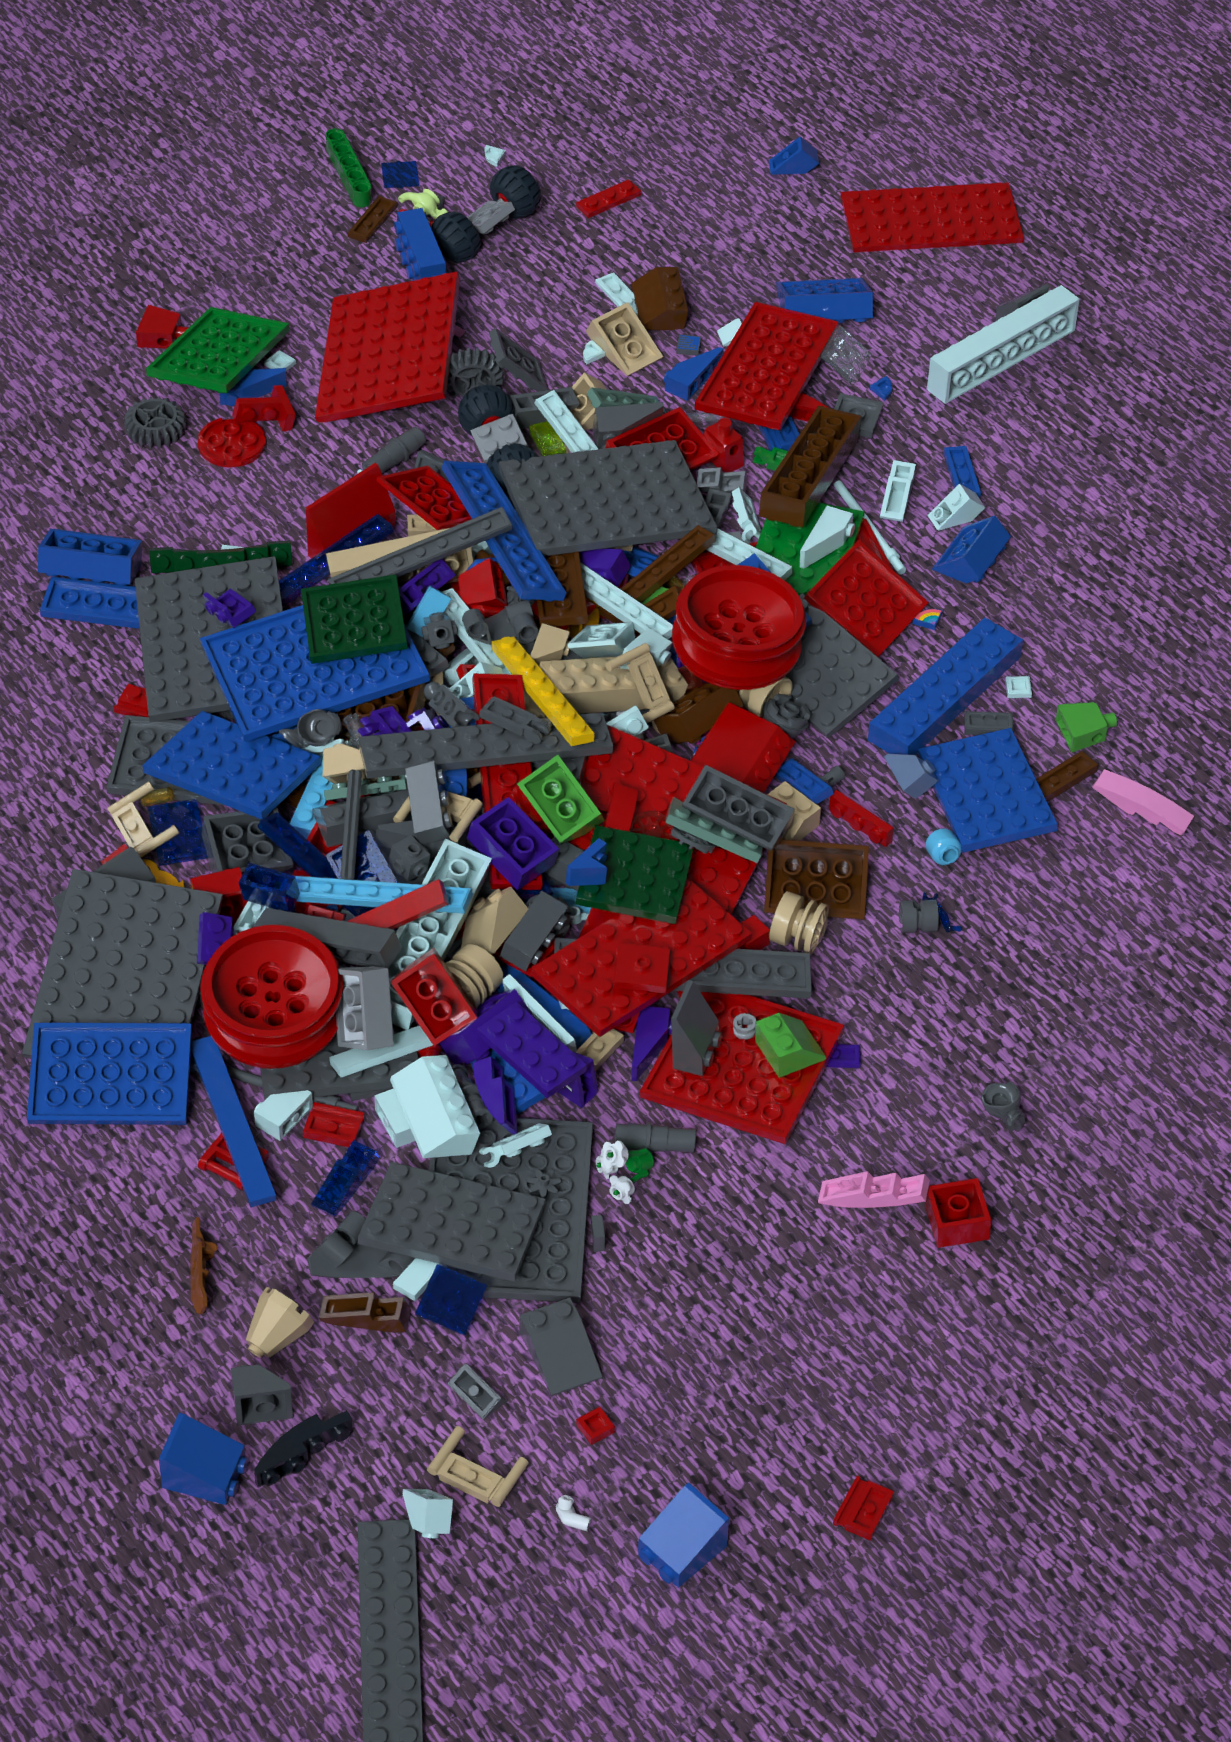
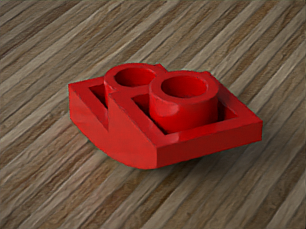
(621, 807)

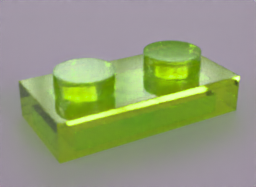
(546, 439)

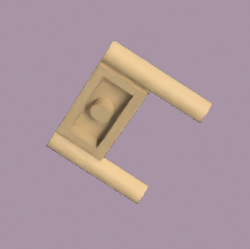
(646, 679)
(460, 808)
(133, 826)
(472, 1477)

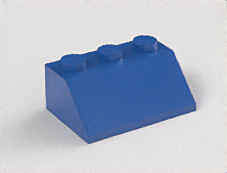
(973, 550)

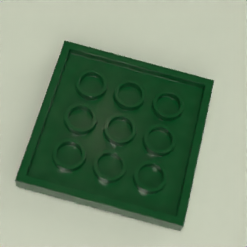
(353, 619)
(642, 876)

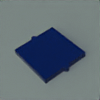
(400, 174)

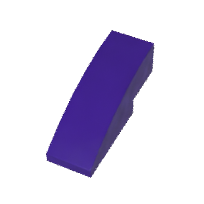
(496, 1092)

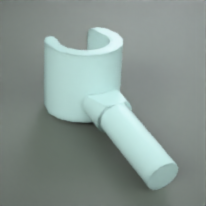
(578, 916)

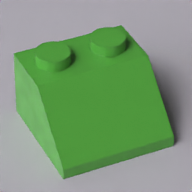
(787, 1044)

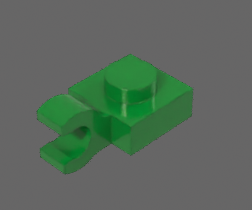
(771, 458)

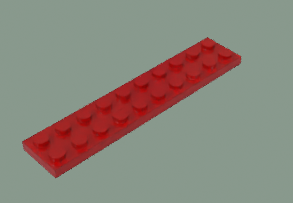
(500, 780)

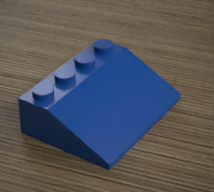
(840, 301)

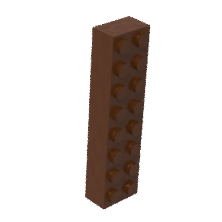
(809, 466)

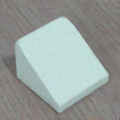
(728, 331)

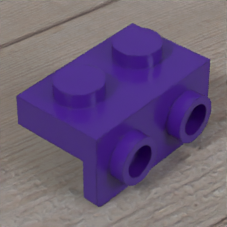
(229, 607)
(428, 719)
(212, 933)

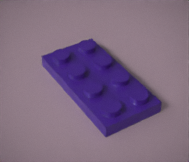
(531, 1050)

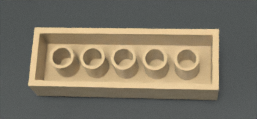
(351, 558)
(595, 689)

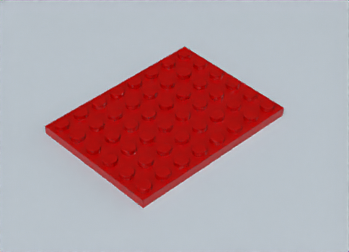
(388, 347)
(658, 779)

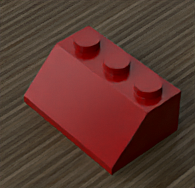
(434, 997)

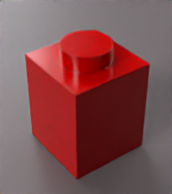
(760, 934)

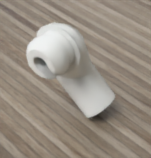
(568, 1514)

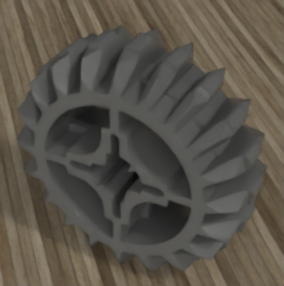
(472, 369)
(155, 422)

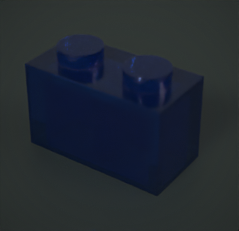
(269, 887)

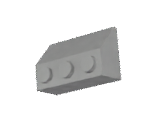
(365, 1009)

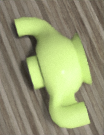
(427, 200)

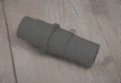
(397, 450)
(655, 1137)

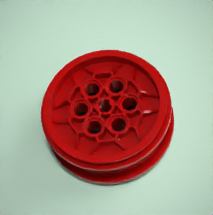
(738, 627)
(244, 968)

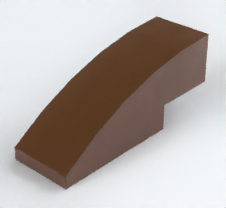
(366, 1312)

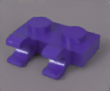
(384, 720)

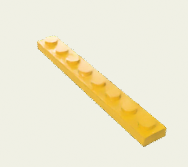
(543, 691)

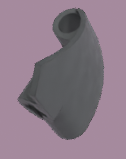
(513, 621)
(343, 1257)

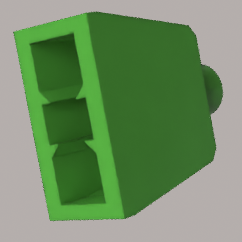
(1083, 724)

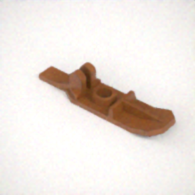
(200, 1253)

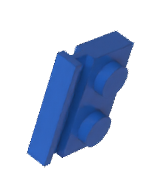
(780, 439)

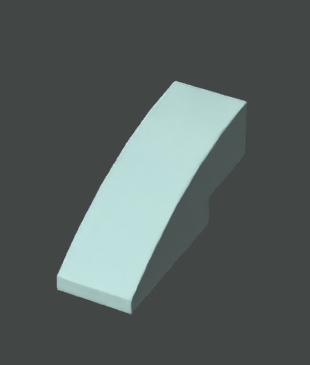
(898, 490)

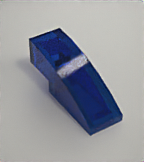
(345, 1178)

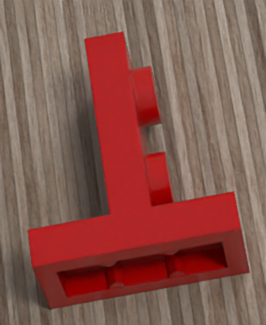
(266, 409)

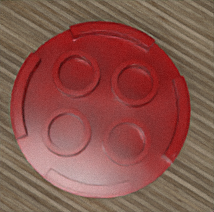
(231, 442)

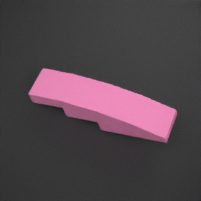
(1138, 798)
(866, 1191)

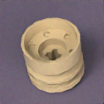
(755, 699)
(793, 920)
(476, 972)

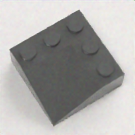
(236, 840)

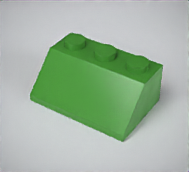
(560, 801)

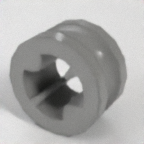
(744, 1019)

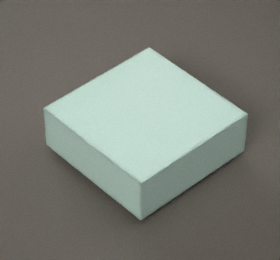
(280, 360)
(1018, 687)

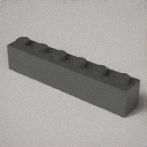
(346, 940)

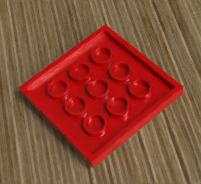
(866, 598)

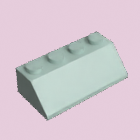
(435, 1108)

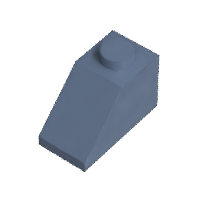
(912, 773)

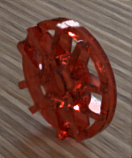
(651, 828)

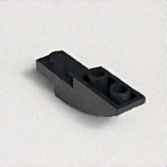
(291, 1450)

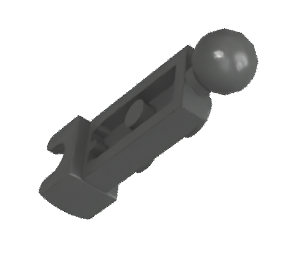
(449, 705)

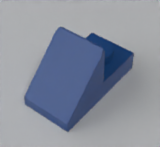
(588, 866)

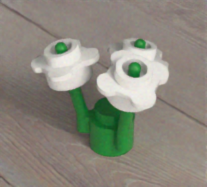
(616, 1156)

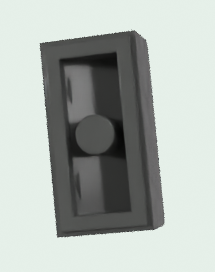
(476, 1391)

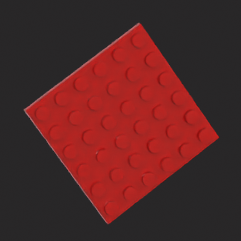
(741, 1083)

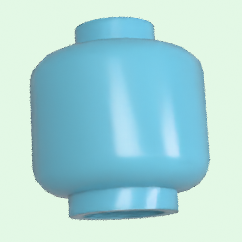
(943, 846)

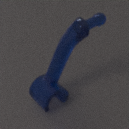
(943, 915)

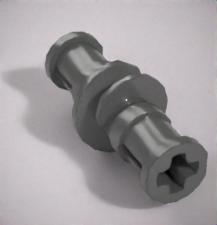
(477, 1107)

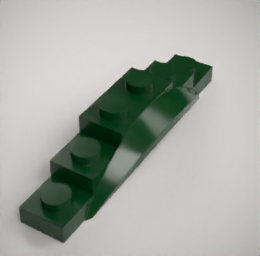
(174, 560)

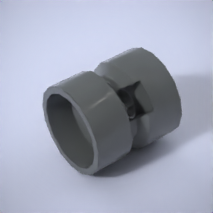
(918, 916)

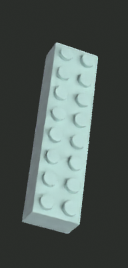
(1002, 344)
(456, 868)

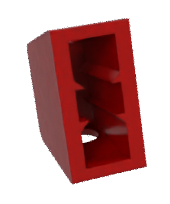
(159, 328)
(727, 444)

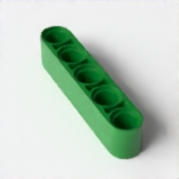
(348, 167)

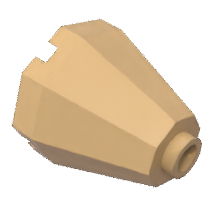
(276, 1324)

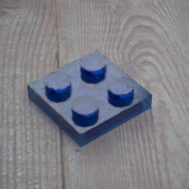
(451, 1300)

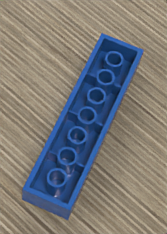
(945, 689)

